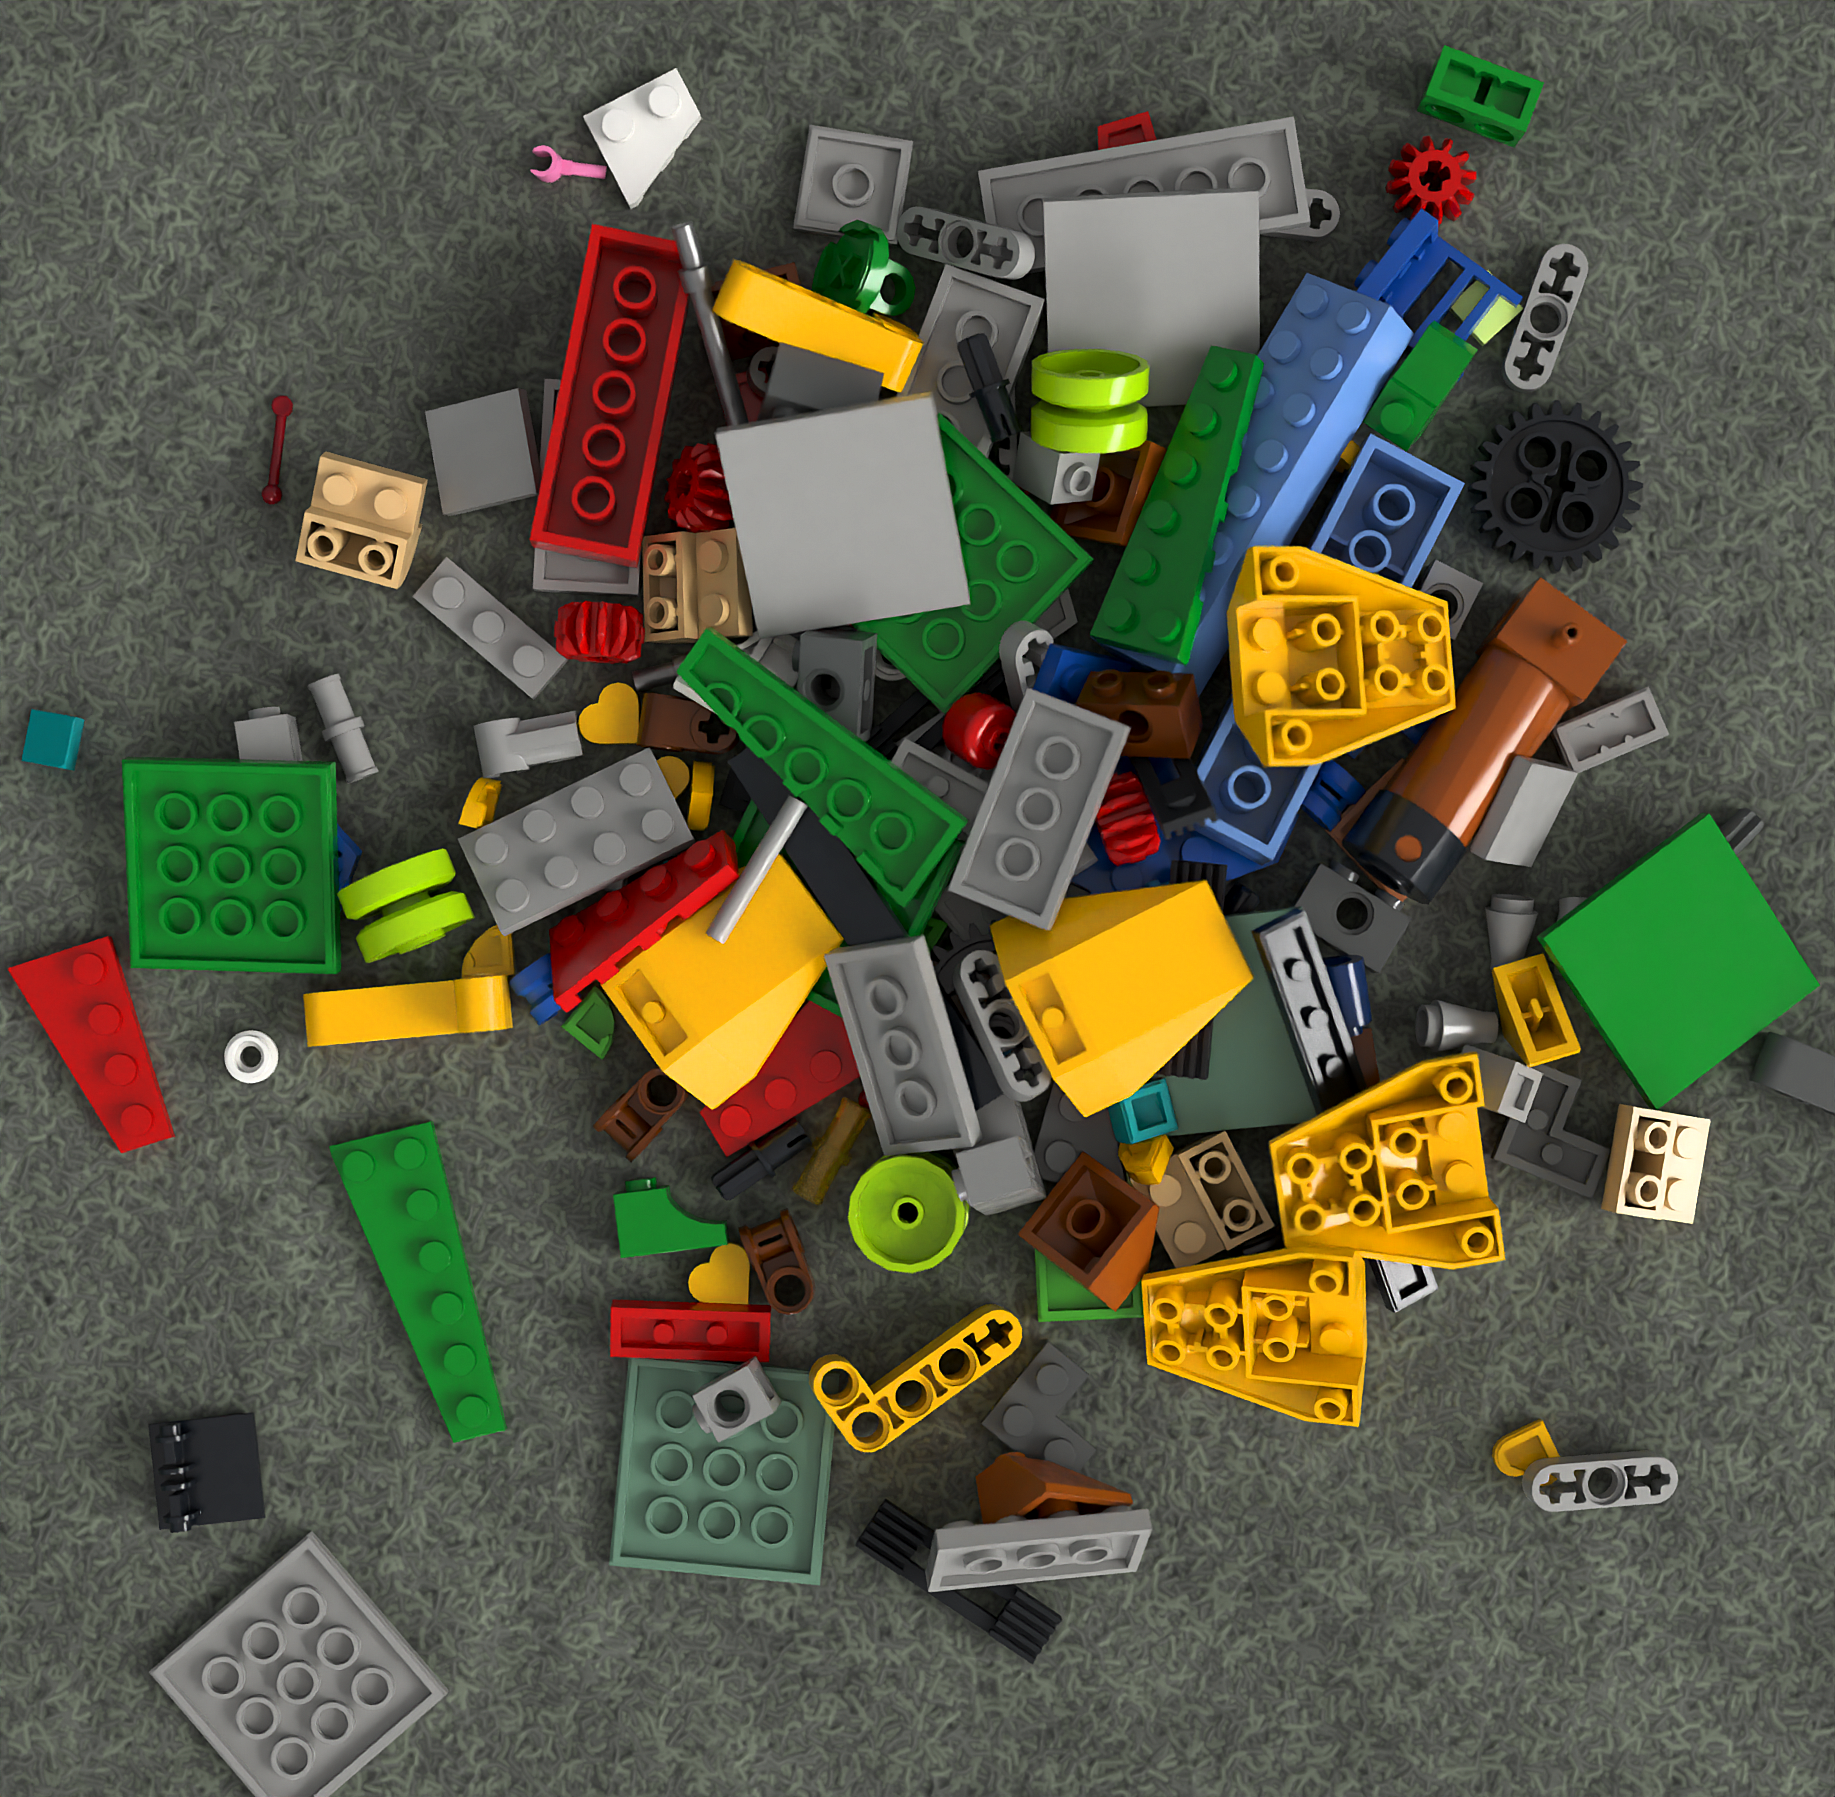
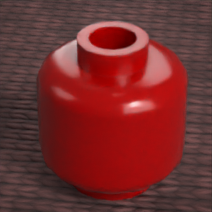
(978, 729)

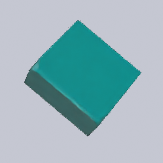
(53, 739)
(1144, 1113)

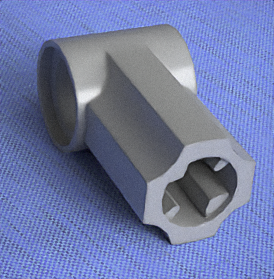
(517, 744)

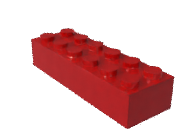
(612, 399)

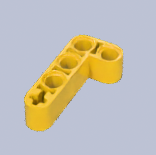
(817, 323)
(408, 1010)
(921, 1367)

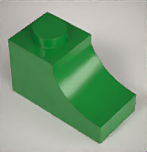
(1420, 386)
(655, 1224)

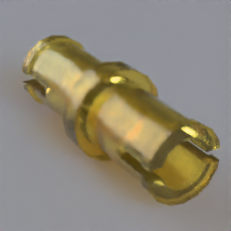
(831, 1151)

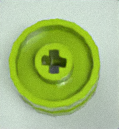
(1089, 400)
(404, 900)
(889, 1234)

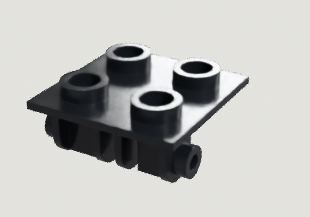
(206, 1471)

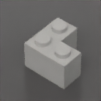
(1002, 1166)

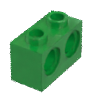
(1480, 96)

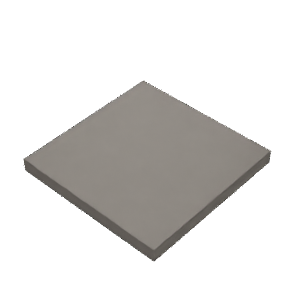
(1154, 279)
(844, 515)
(299, 1678)

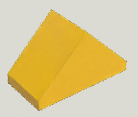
(1533, 1011)

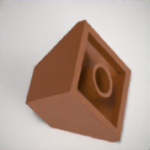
(1117, 497)
(1095, 1230)
(1040, 1489)

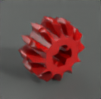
(1428, 159)
(699, 490)
(599, 632)
(1127, 821)

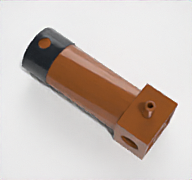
(1528, 674)

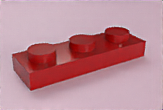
(690, 1330)

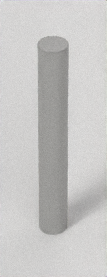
(756, 869)

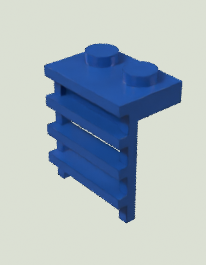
(1414, 263)

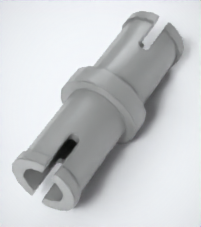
(343, 728)

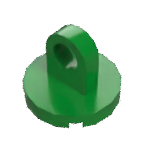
(856, 269)

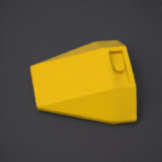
(1331, 656)
(1120, 983)
(719, 1007)
(1394, 1172)
(1266, 1329)

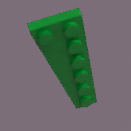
(1159, 580)
(856, 792)
(414, 1234)

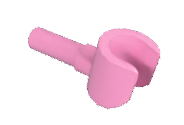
(565, 167)

